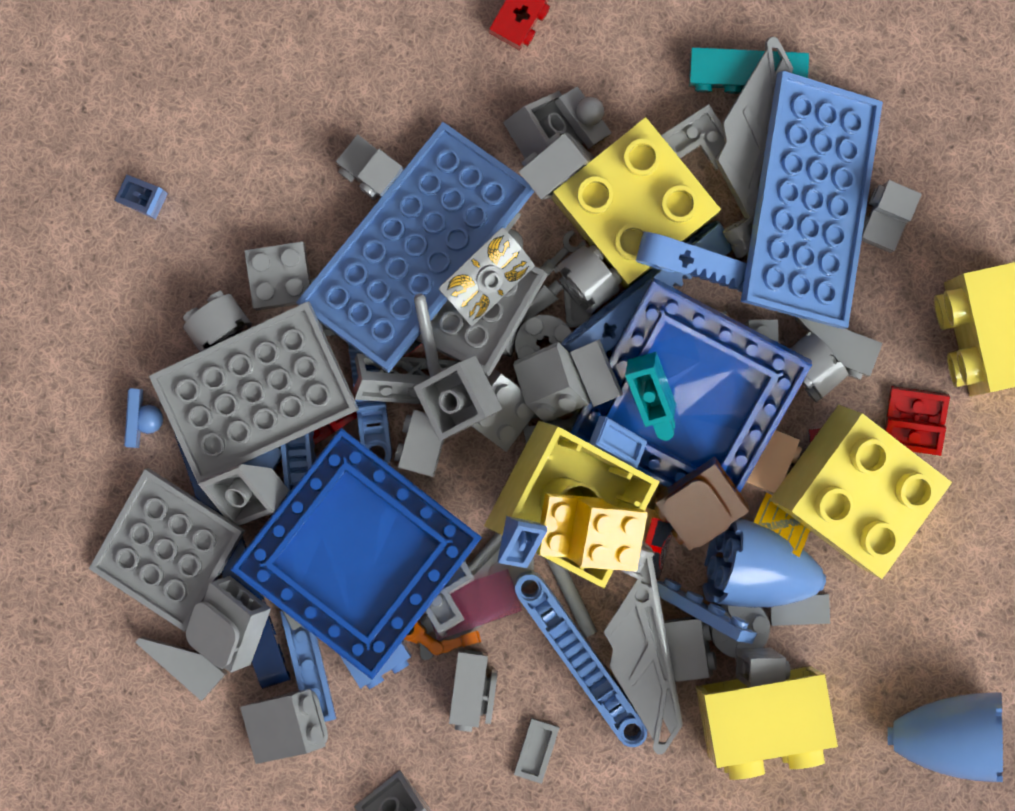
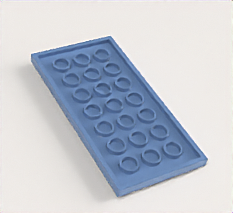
(812, 200)
(412, 243)

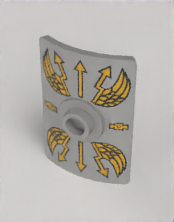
(487, 276)

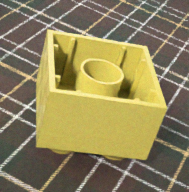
(630, 191)
(983, 317)
(568, 466)
(860, 491)
(767, 722)

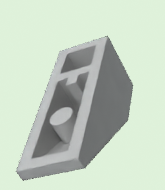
(852, 349)
(185, 665)

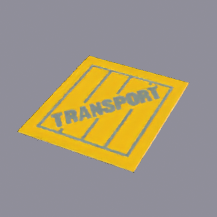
(780, 522)

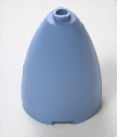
(758, 569)
(954, 736)

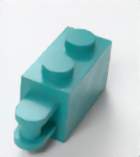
(652, 394)

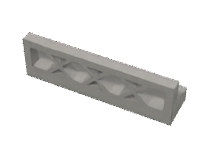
(392, 385)

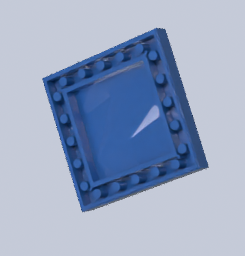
(724, 380)
(356, 553)

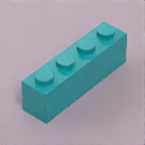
(733, 67)

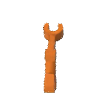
(445, 646)

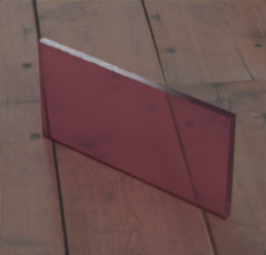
(484, 602)

